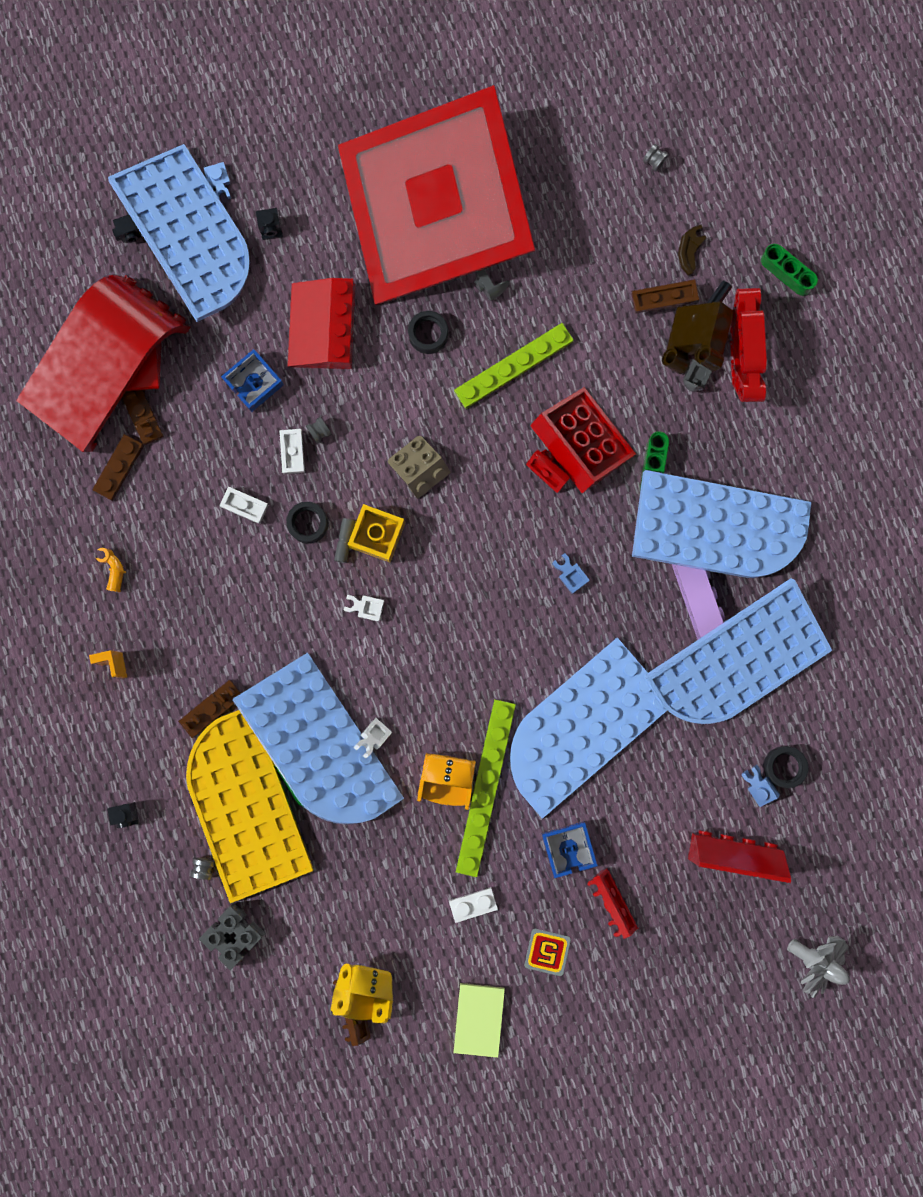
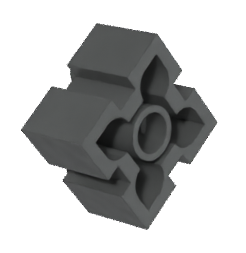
(246, 936)

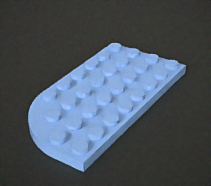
(186, 229)
(717, 526)
(741, 658)
(582, 727)
(313, 745)

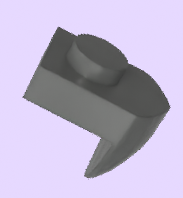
(484, 284)
(696, 377)

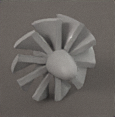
(824, 964)

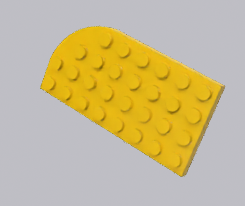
(244, 809)

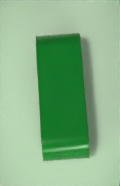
(783, 260)
(655, 453)

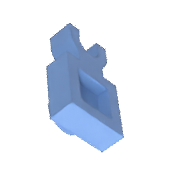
(572, 576)
(761, 789)

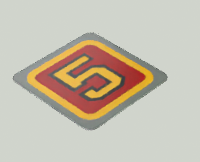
(547, 952)

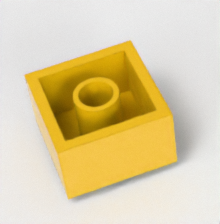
(376, 533)

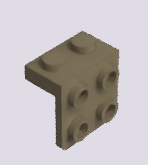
(419, 466)

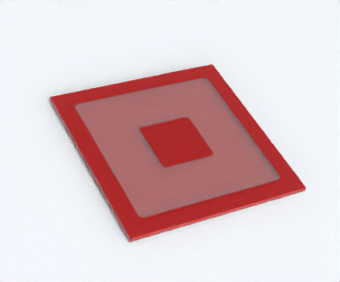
(436, 196)

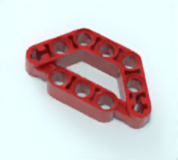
(748, 346)

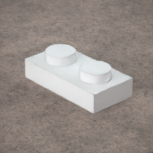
(292, 451)
(244, 505)
(473, 905)

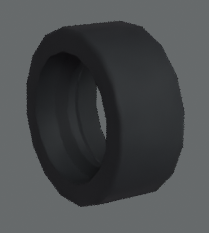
(425, 316)
(307, 539)
(802, 763)

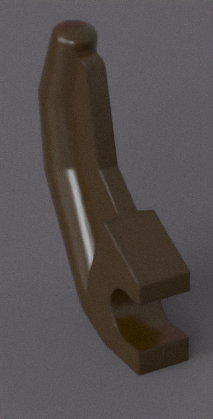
(688, 245)

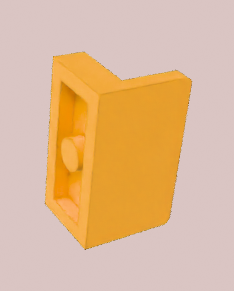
(115, 661)

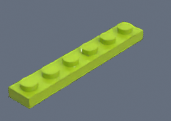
(513, 365)

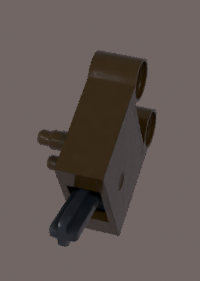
(700, 331)

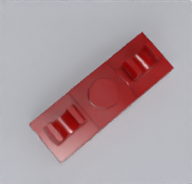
(614, 904)

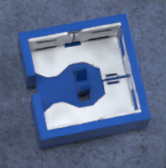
(247, 374)
(565, 838)

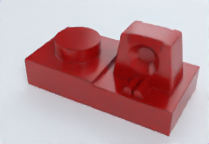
(549, 472)

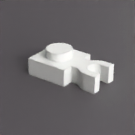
(368, 608)
(373, 736)

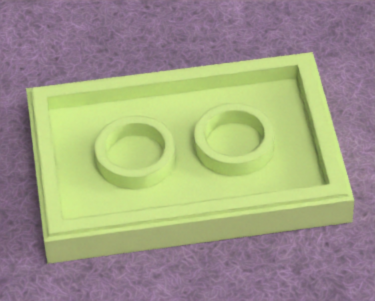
(479, 1020)

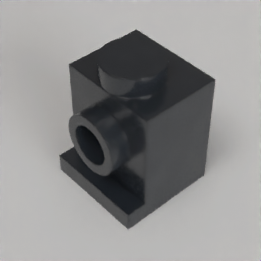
(269, 223)
(126, 229)
(123, 815)

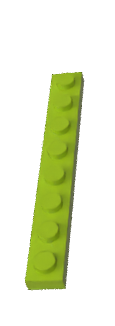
(485, 788)

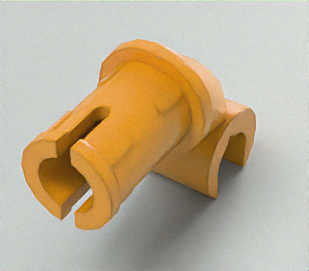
(116, 570)

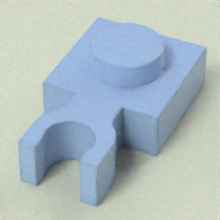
(218, 178)

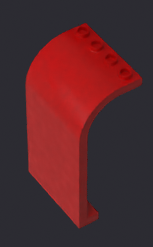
(97, 357)

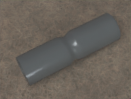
(342, 549)

